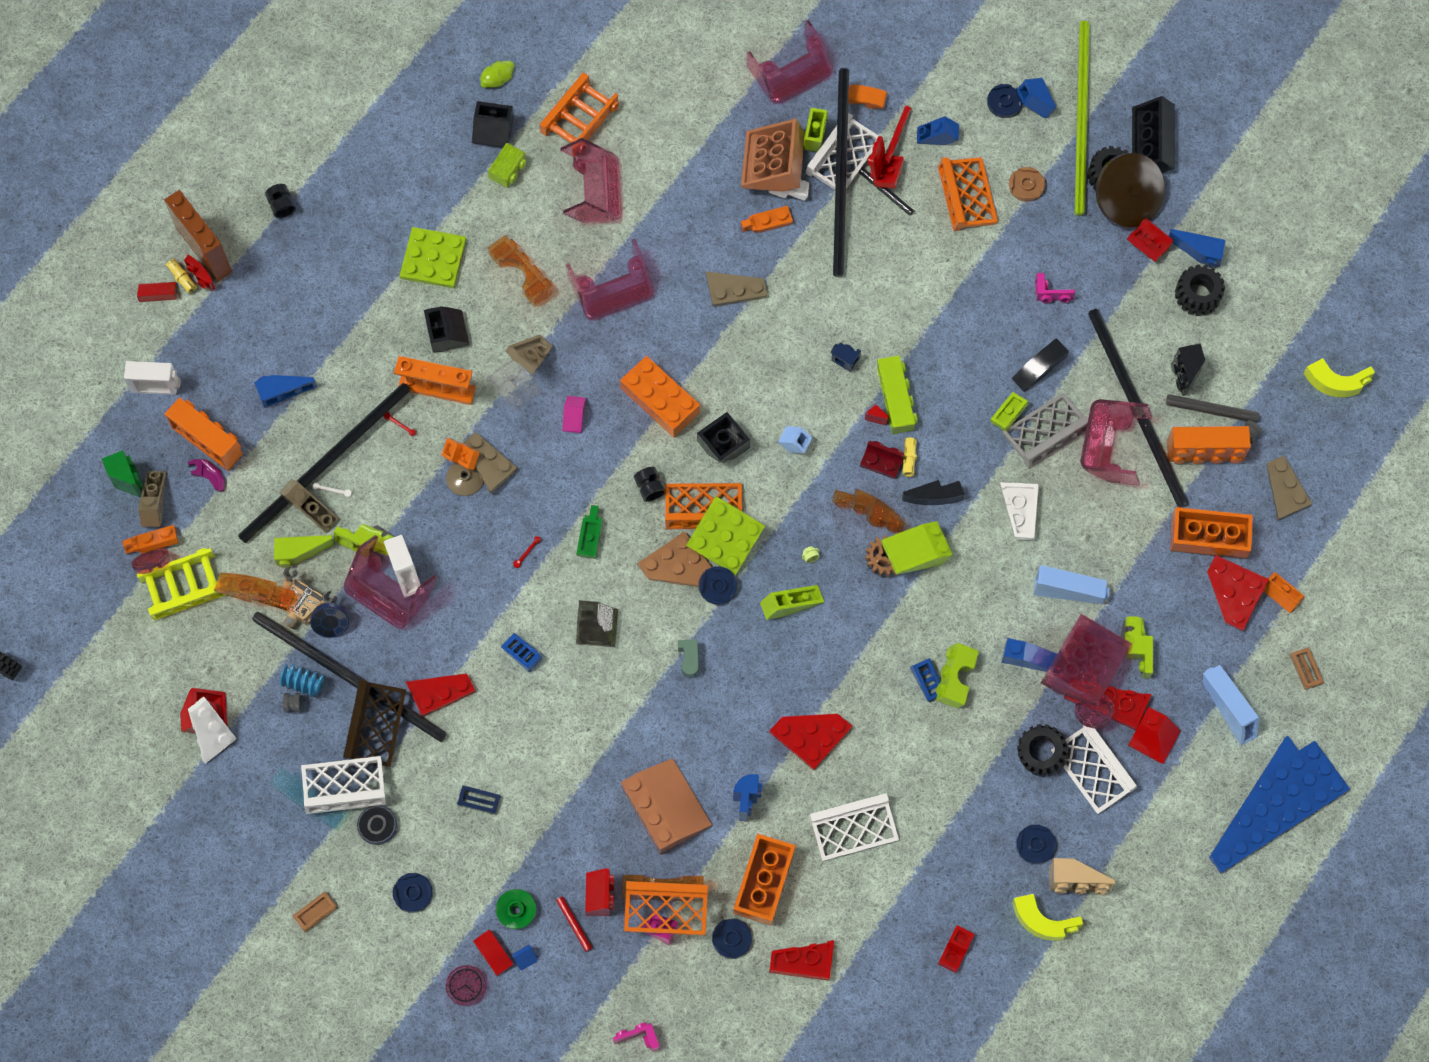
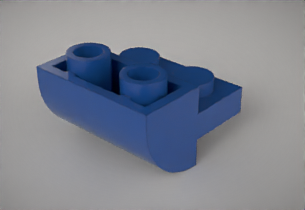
(747, 792)

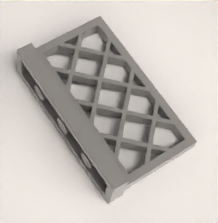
(1057, 439)

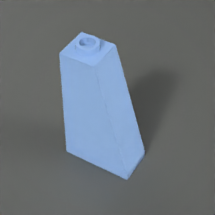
(1069, 586)
(1231, 704)

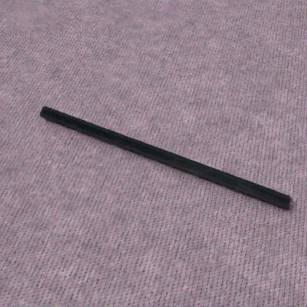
(841, 170)
(1132, 396)
(323, 463)
(345, 674)

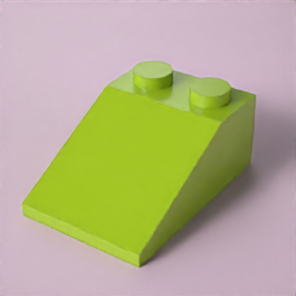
(917, 548)

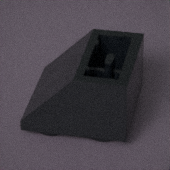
(492, 124)
(446, 328)
(1187, 366)

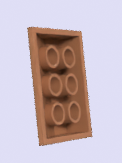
(773, 157)
(665, 805)

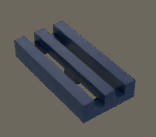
(477, 807)

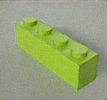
(895, 394)

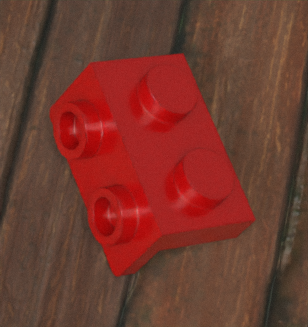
(1150, 240)

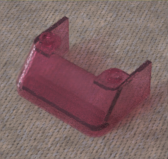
(796, 76)
(601, 182)
(615, 294)
(1103, 421)
(380, 592)

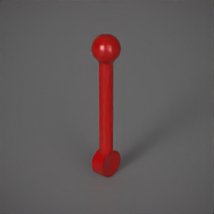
(387, 416)
(517, 563)

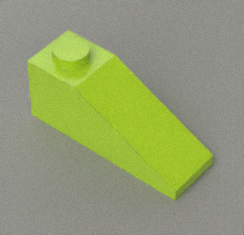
(294, 550)
(790, 601)

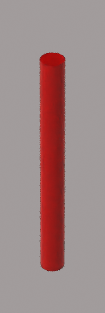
(896, 136)

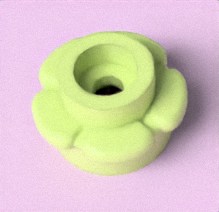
(810, 554)

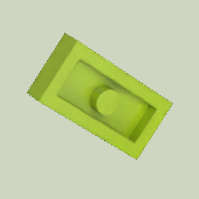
(1009, 411)

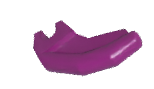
(208, 471)

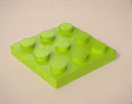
(432, 257)
(725, 535)

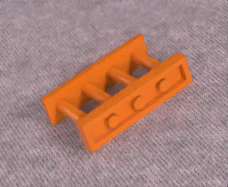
(571, 98)
(435, 380)

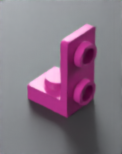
(1047, 296)
(650, 1039)

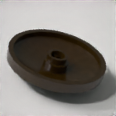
(1130, 189)

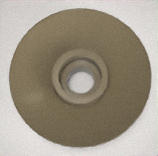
(463, 486)

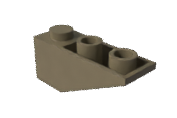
(152, 499)
(308, 505)

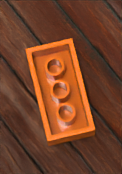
(660, 396)
(203, 433)
(1208, 444)
(1211, 532)
(764, 879)

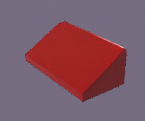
(156, 292)

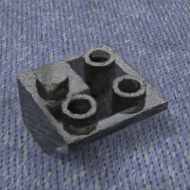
(596, 624)

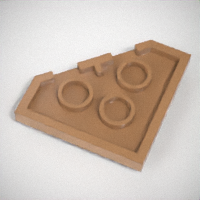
(675, 563)

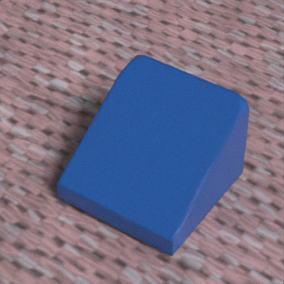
(525, 957)

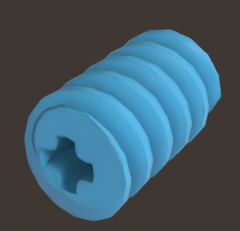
(301, 681)

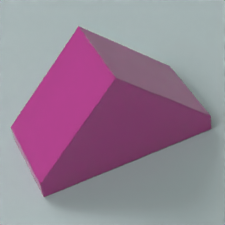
(573, 414)
(655, 922)

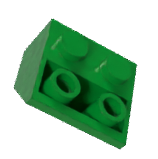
(123, 473)

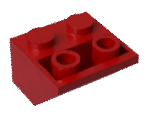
(598, 897)

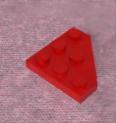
(1235, 590)
(811, 735)

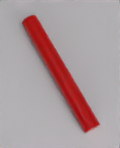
(574, 924)

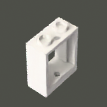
(151, 378)
(402, 565)

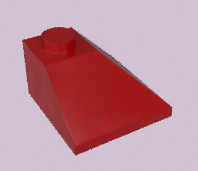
(216, 699)
(1155, 735)

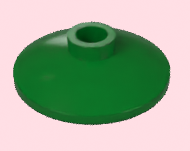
(510, 900)

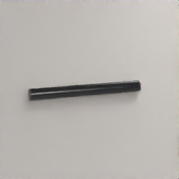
(888, 193)

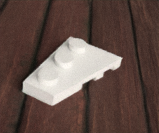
(1021, 504)
(210, 730)

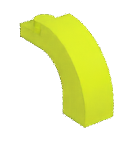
(1335, 385)
(1038, 925)

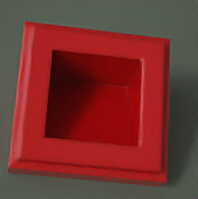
(876, 415)

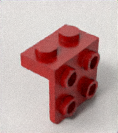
(884, 175)

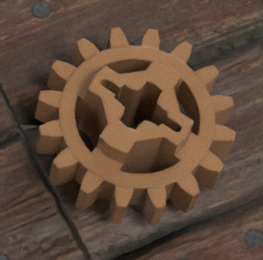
(878, 560)

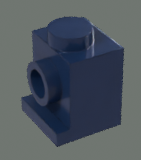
(845, 356)

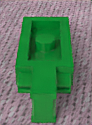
(590, 534)

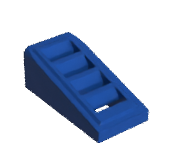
(528, 666)
(918, 676)

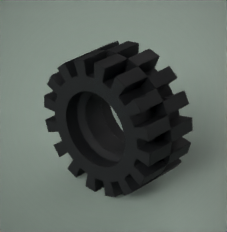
(8, 667)

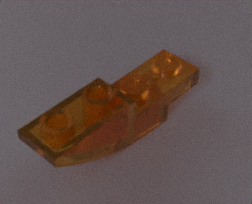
(877, 511)
(254, 588)

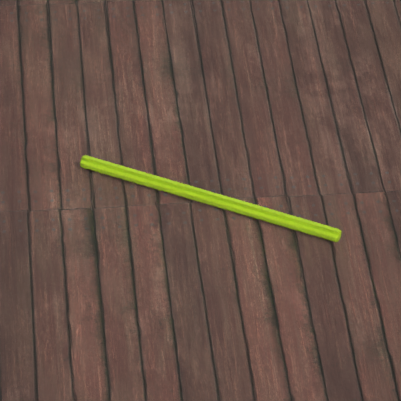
(1082, 103)

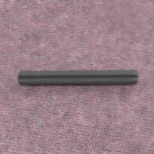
(1212, 408)

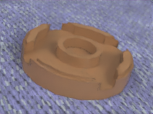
(1028, 189)

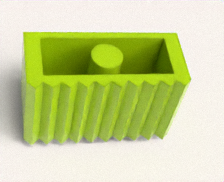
(815, 129)
(507, 165)

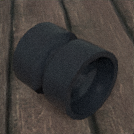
(280, 200)
(650, 485)

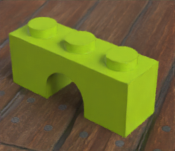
(950, 689)

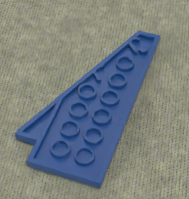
(1285, 794)

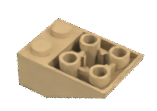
(1075, 876)

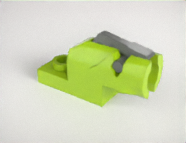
(364, 533)
(1142, 645)

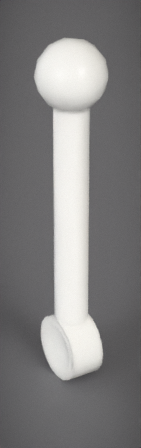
(347, 493)

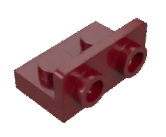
(882, 459)

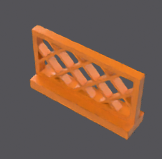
(952, 192)
(691, 520)
(665, 890)

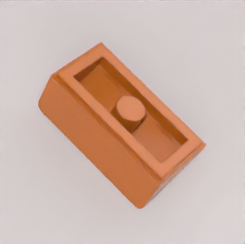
(1283, 592)

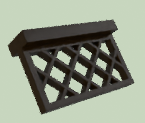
(358, 716)

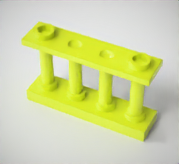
(178, 602)

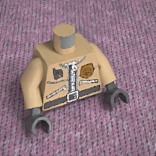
(304, 600)

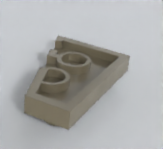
(733, 289)
(530, 352)
(491, 465)
(1286, 489)

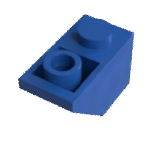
(1036, 96)
(938, 132)

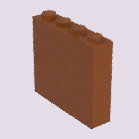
(198, 235)

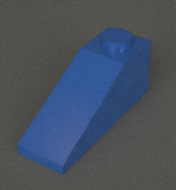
(1200, 247)
(279, 388)
(1027, 655)

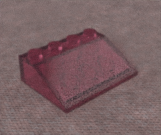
(1086, 661)

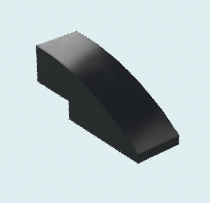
(1040, 365)
(934, 494)

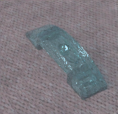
(293, 790)

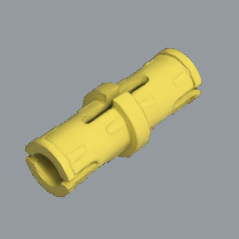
(181, 276)
(909, 457)

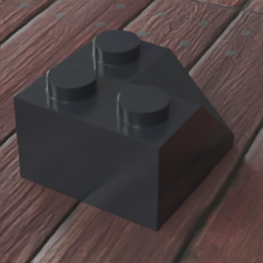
(723, 439)

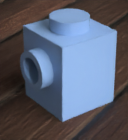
(795, 439)

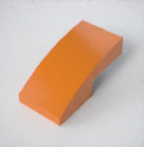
(867, 95)
(460, 453)

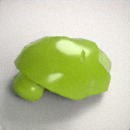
(497, 74)

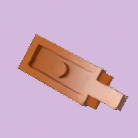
(768, 220)
(151, 540)

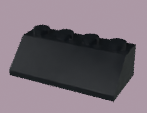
(1155, 132)

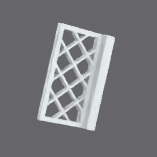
(828, 149)
(1110, 762)
(347, 800)
(847, 810)

